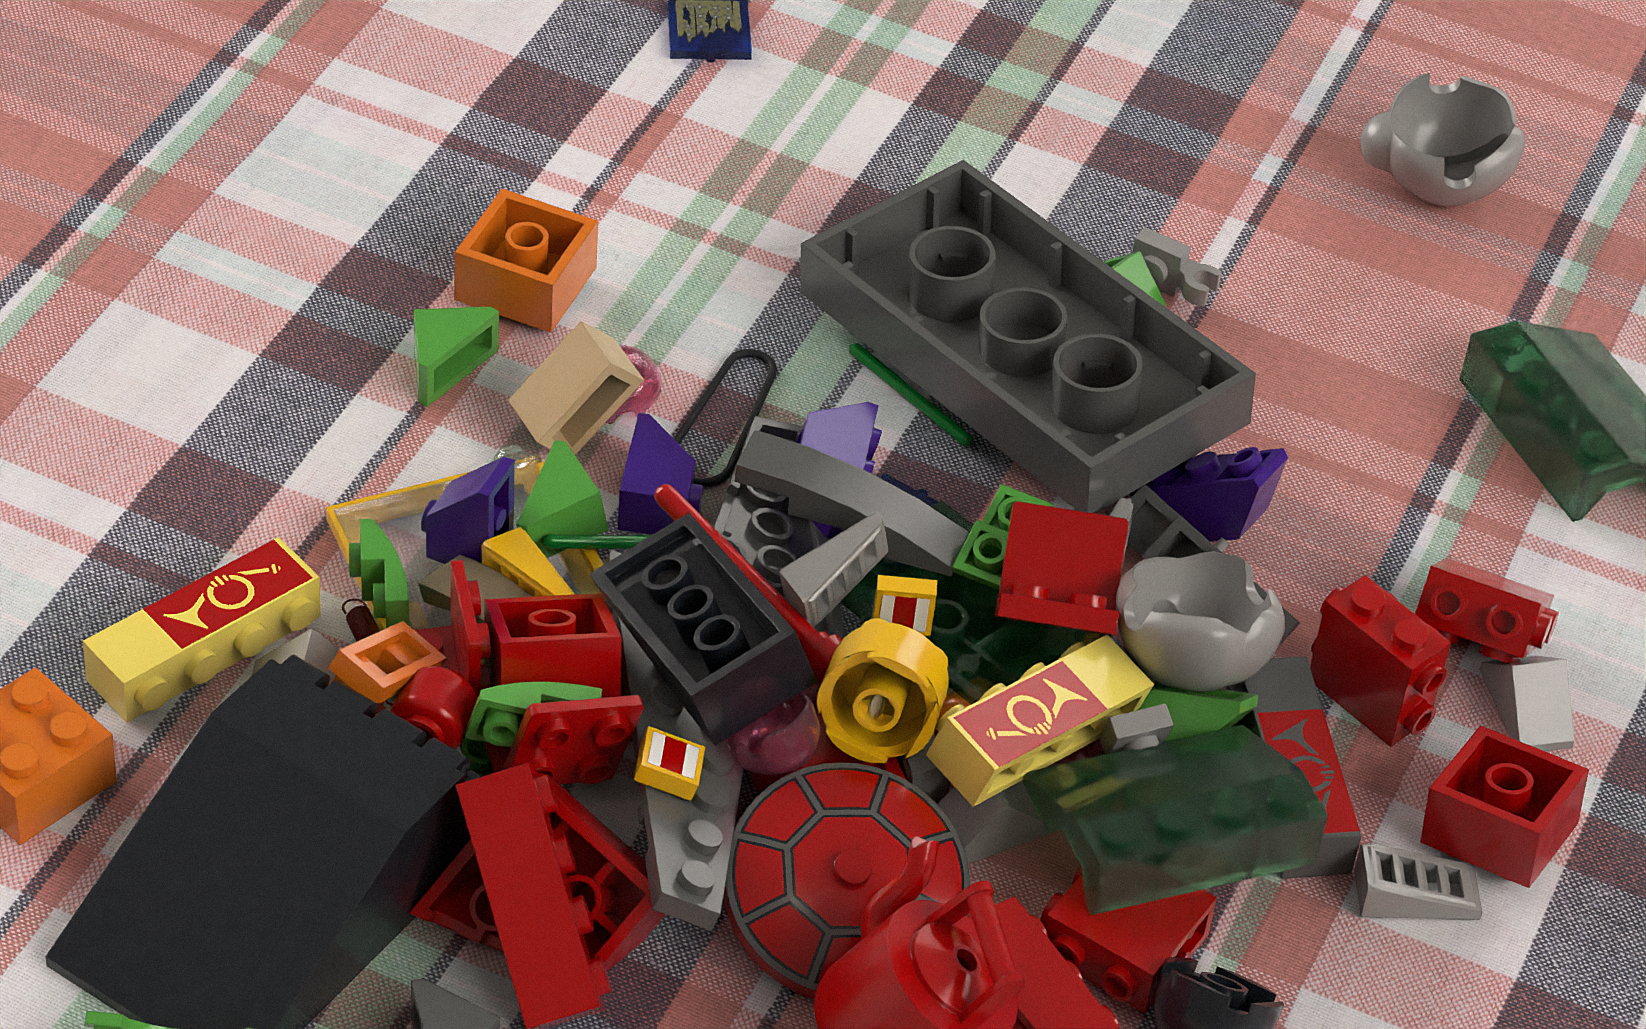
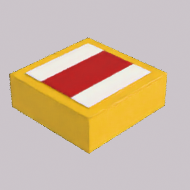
(906, 602)
(669, 763)

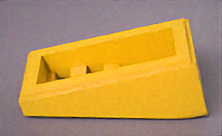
(523, 563)

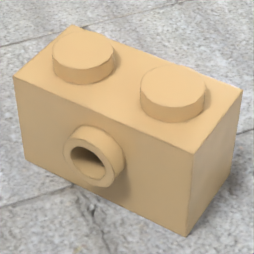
(557, 394)

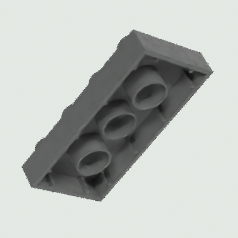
(1027, 336)

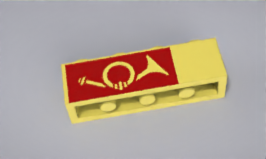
(202, 629)
(1036, 718)

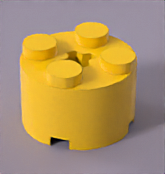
(883, 691)

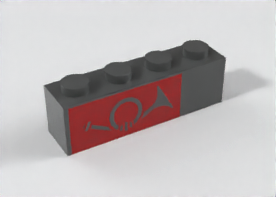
(1294, 725)

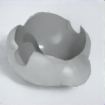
(1446, 140)
(1197, 620)

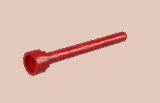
(817, 645)

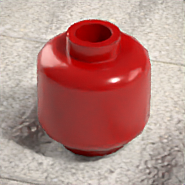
(437, 703)

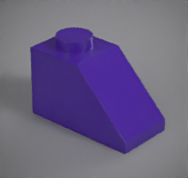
(651, 462)
(470, 512)

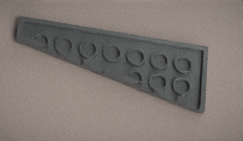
(685, 837)

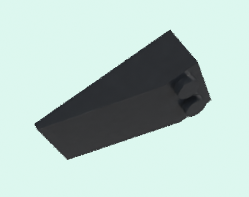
(705, 628)

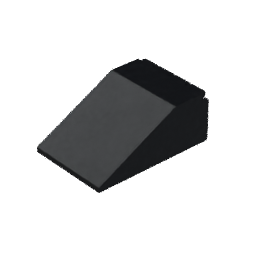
(269, 860)

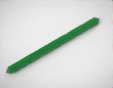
(911, 395)
(568, 541)

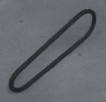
(755, 410)

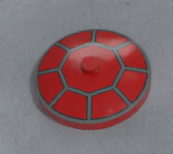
(816, 855)

